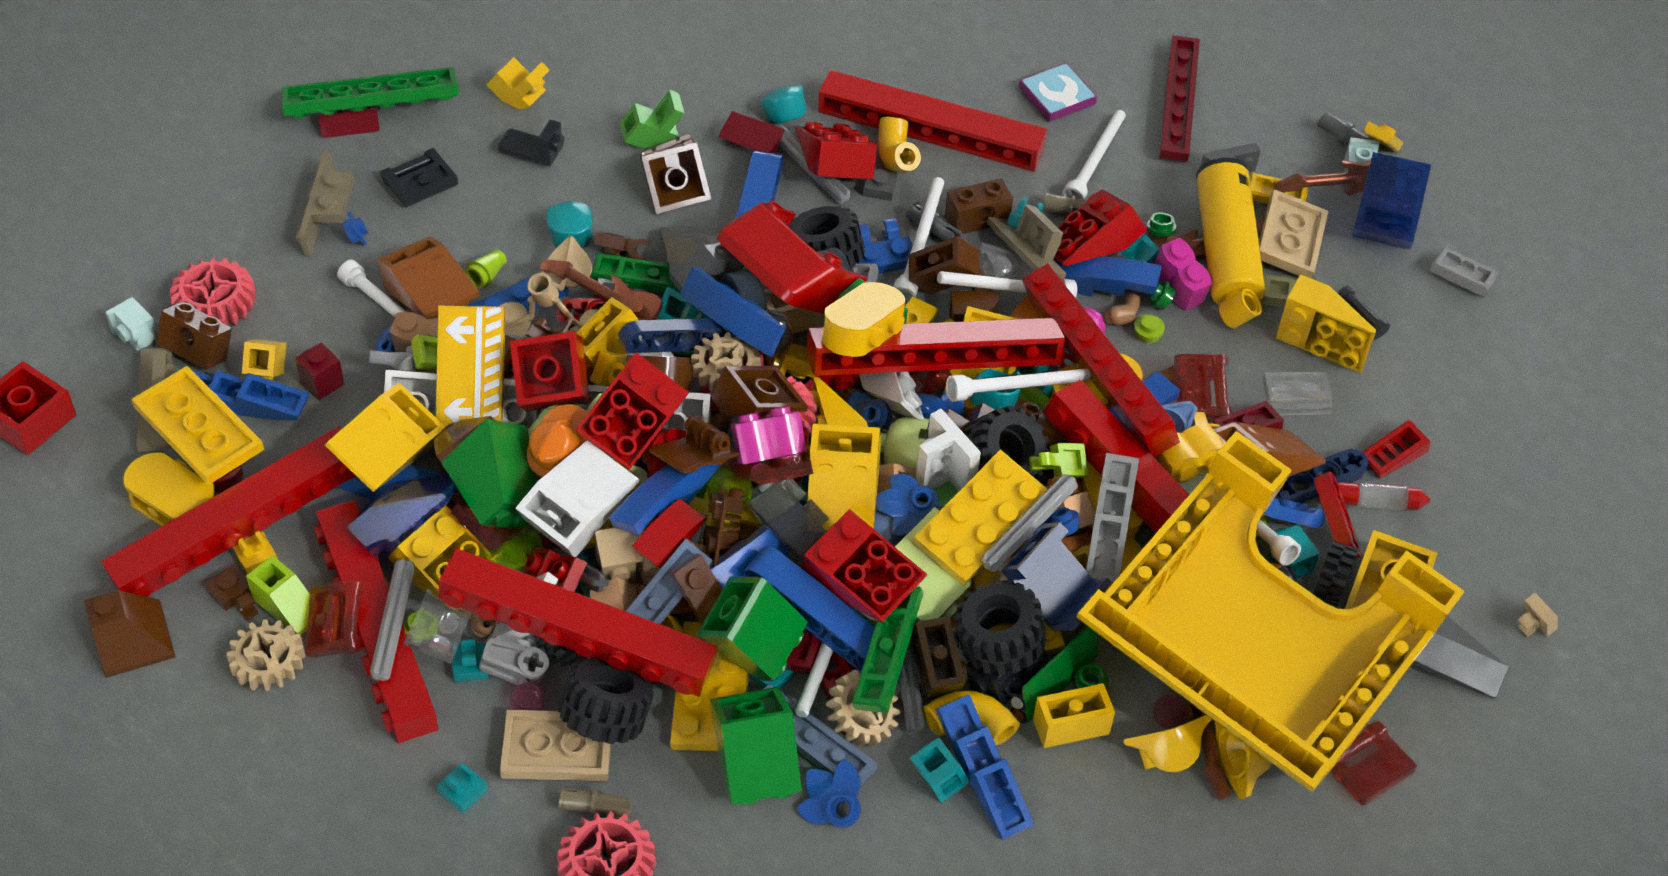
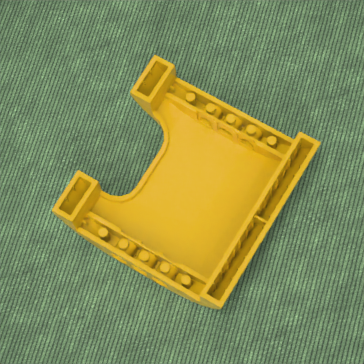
(1252, 641)

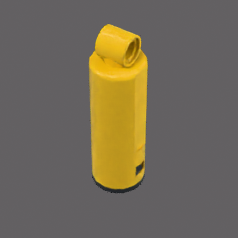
(1231, 239)

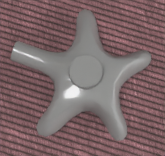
(400, 360)

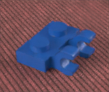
(888, 254)

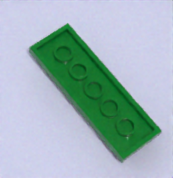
(378, 90)

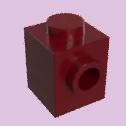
(319, 371)

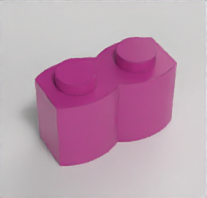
(1183, 274)
(768, 436)

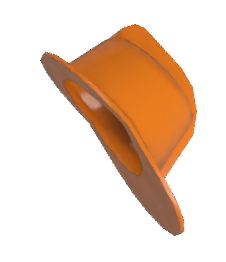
(555, 438)

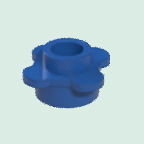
(355, 229)

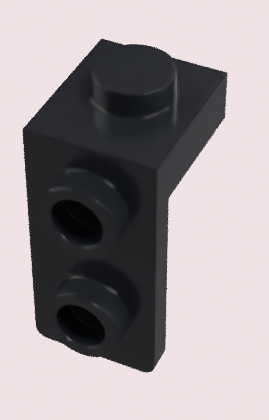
(535, 148)
(1004, 685)

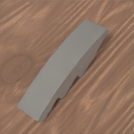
(1112, 516)

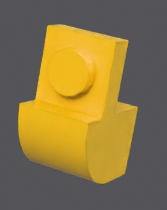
(518, 86)

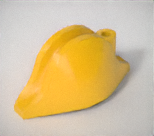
(1171, 749)
(1239, 761)

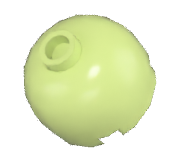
(903, 441)

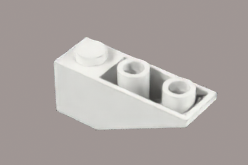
(895, 390)

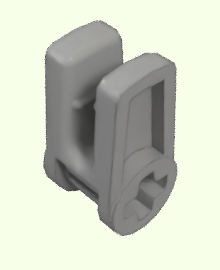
(511, 662)

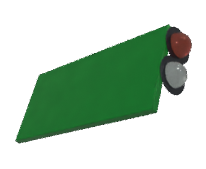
(1055, 674)

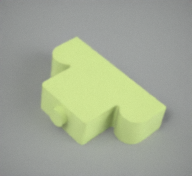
(940, 589)

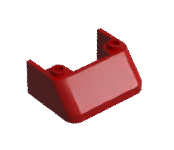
(784, 259)

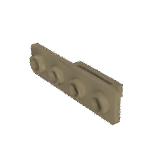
(327, 201)
(1033, 240)
(154, 367)

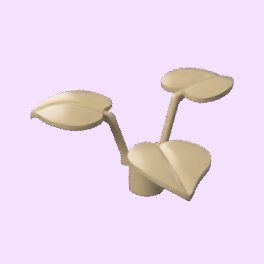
(545, 289)

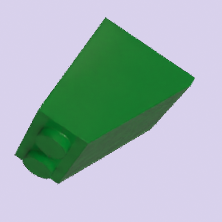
(493, 472)
(753, 627)
(756, 745)

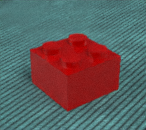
(549, 371)
(32, 407)

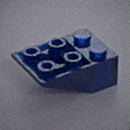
(1392, 200)
(400, 510)

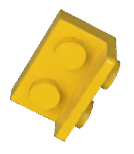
(793, 359)

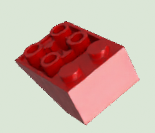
(837, 151)
(1098, 229)
(632, 411)
(862, 567)

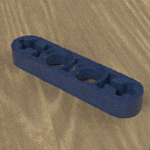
(641, 334)
(1333, 463)

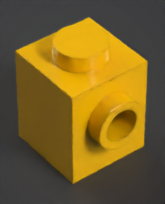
(264, 358)

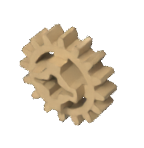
(721, 353)
(252, 665)
(863, 725)

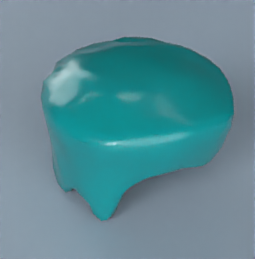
(784, 104)
(568, 220)
(997, 398)

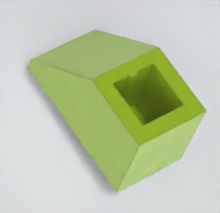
(280, 593)

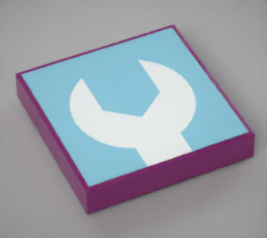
(1058, 92)

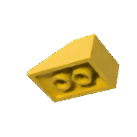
(1379, 558)

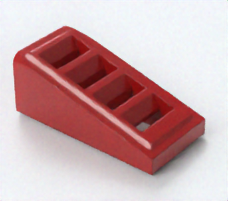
(1408, 431)

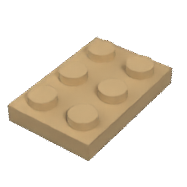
(1292, 234)
(545, 749)

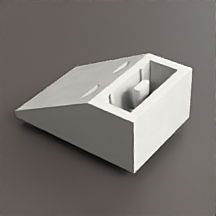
(577, 497)

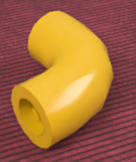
(893, 149)
(991, 712)

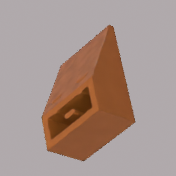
(426, 277)
(1278, 443)

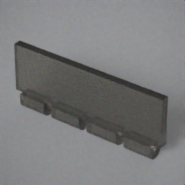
(791, 522)

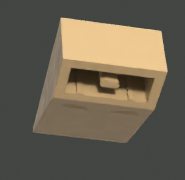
(619, 559)

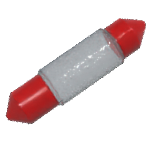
(1383, 496)

